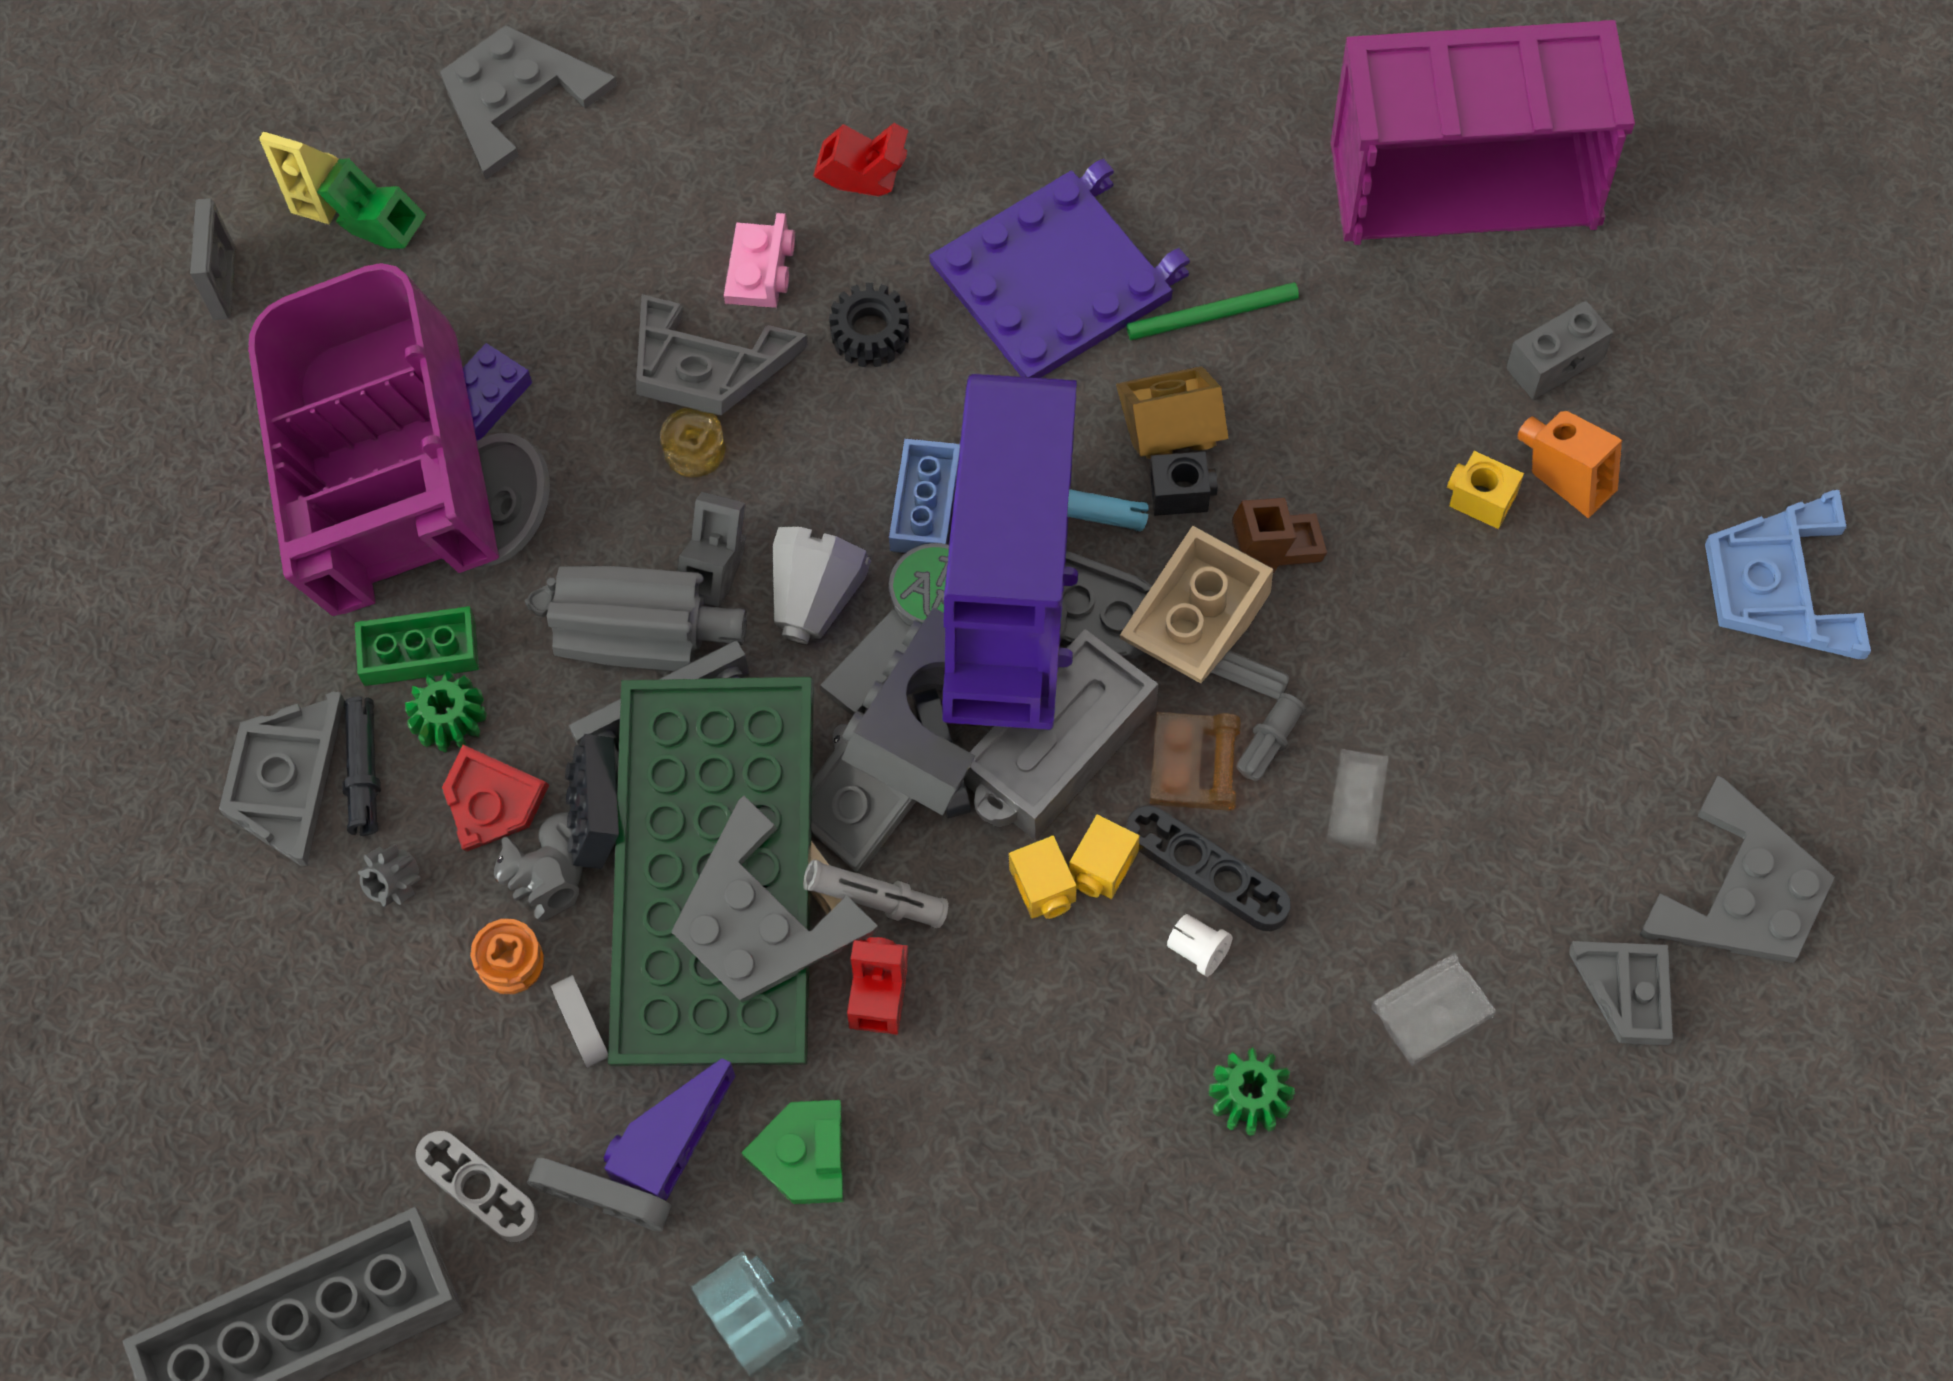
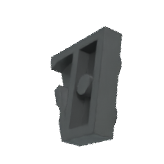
(1629, 988)

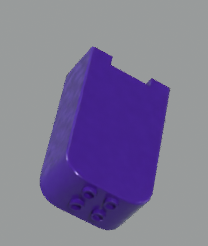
(1009, 553)

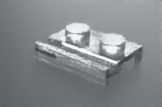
(1433, 1009)

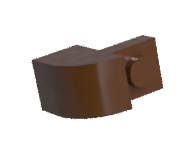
(1274, 536)

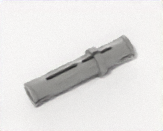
(894, 899)

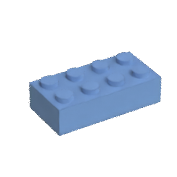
(924, 495)

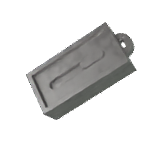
(1036, 773)

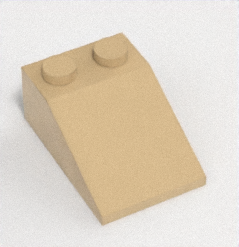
(1199, 605)

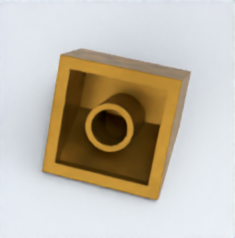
(1173, 412)

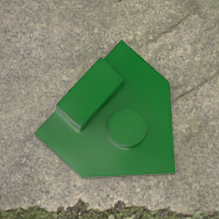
(802, 1152)

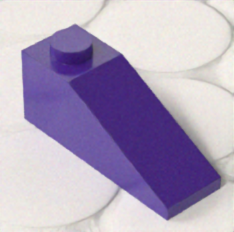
(664, 1137)

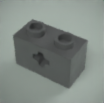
(1559, 350)

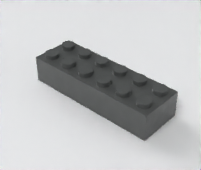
(308, 1313)

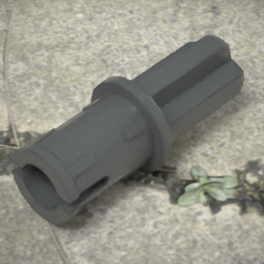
(1270, 737)

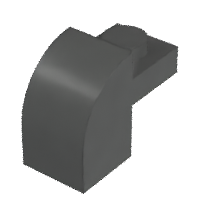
(715, 545)

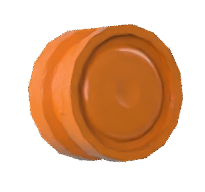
(507, 956)

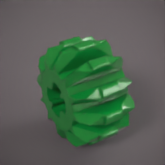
(449, 726)
(1272, 1095)

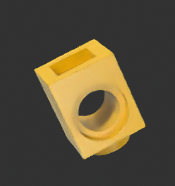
(1484, 506)
(1103, 857)
(1043, 878)

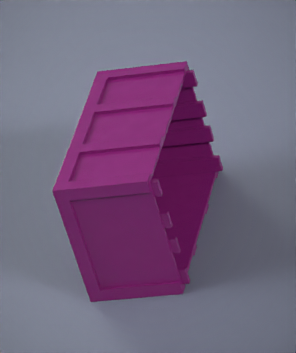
(1479, 129)

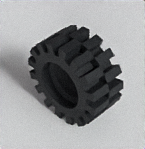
(869, 346)

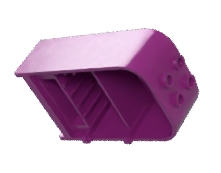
(367, 436)

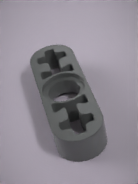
(591, 1190)

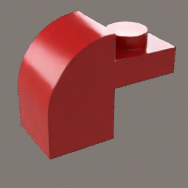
(862, 164)
(877, 985)

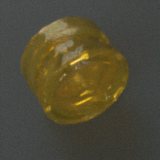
(692, 442)

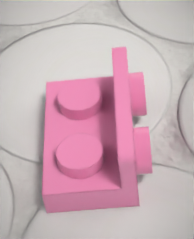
(757, 263)

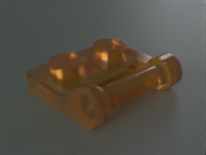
(1179, 758)

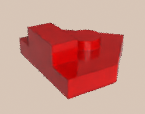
(490, 798)

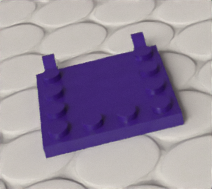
(1055, 274)

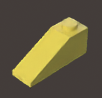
(300, 174)

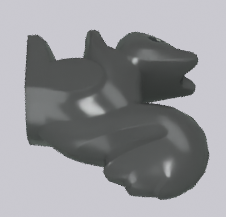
(542, 874)

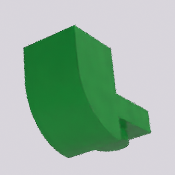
(369, 211)

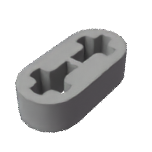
(579, 1021)

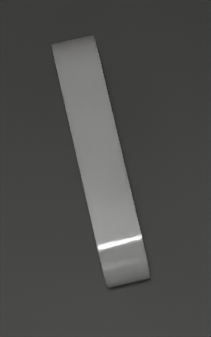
(494, 1219)

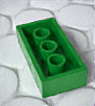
(416, 646)

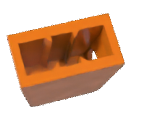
(1574, 459)

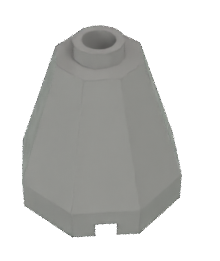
(813, 581)

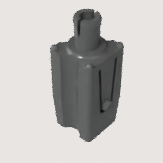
(636, 617)

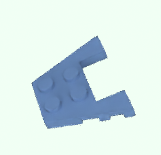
(1764, 580)

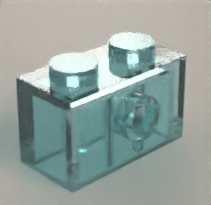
(747, 1312)

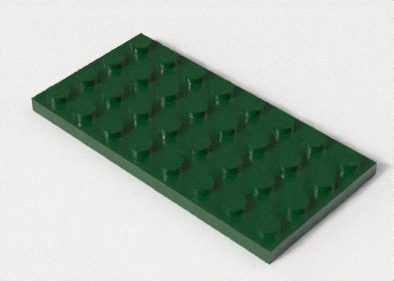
(681, 770)

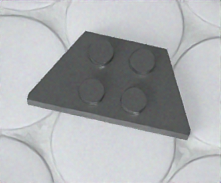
(282, 773)

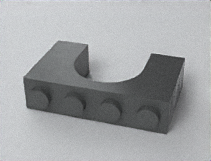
(892, 741)

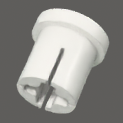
(1207, 945)

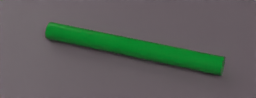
(1212, 311)

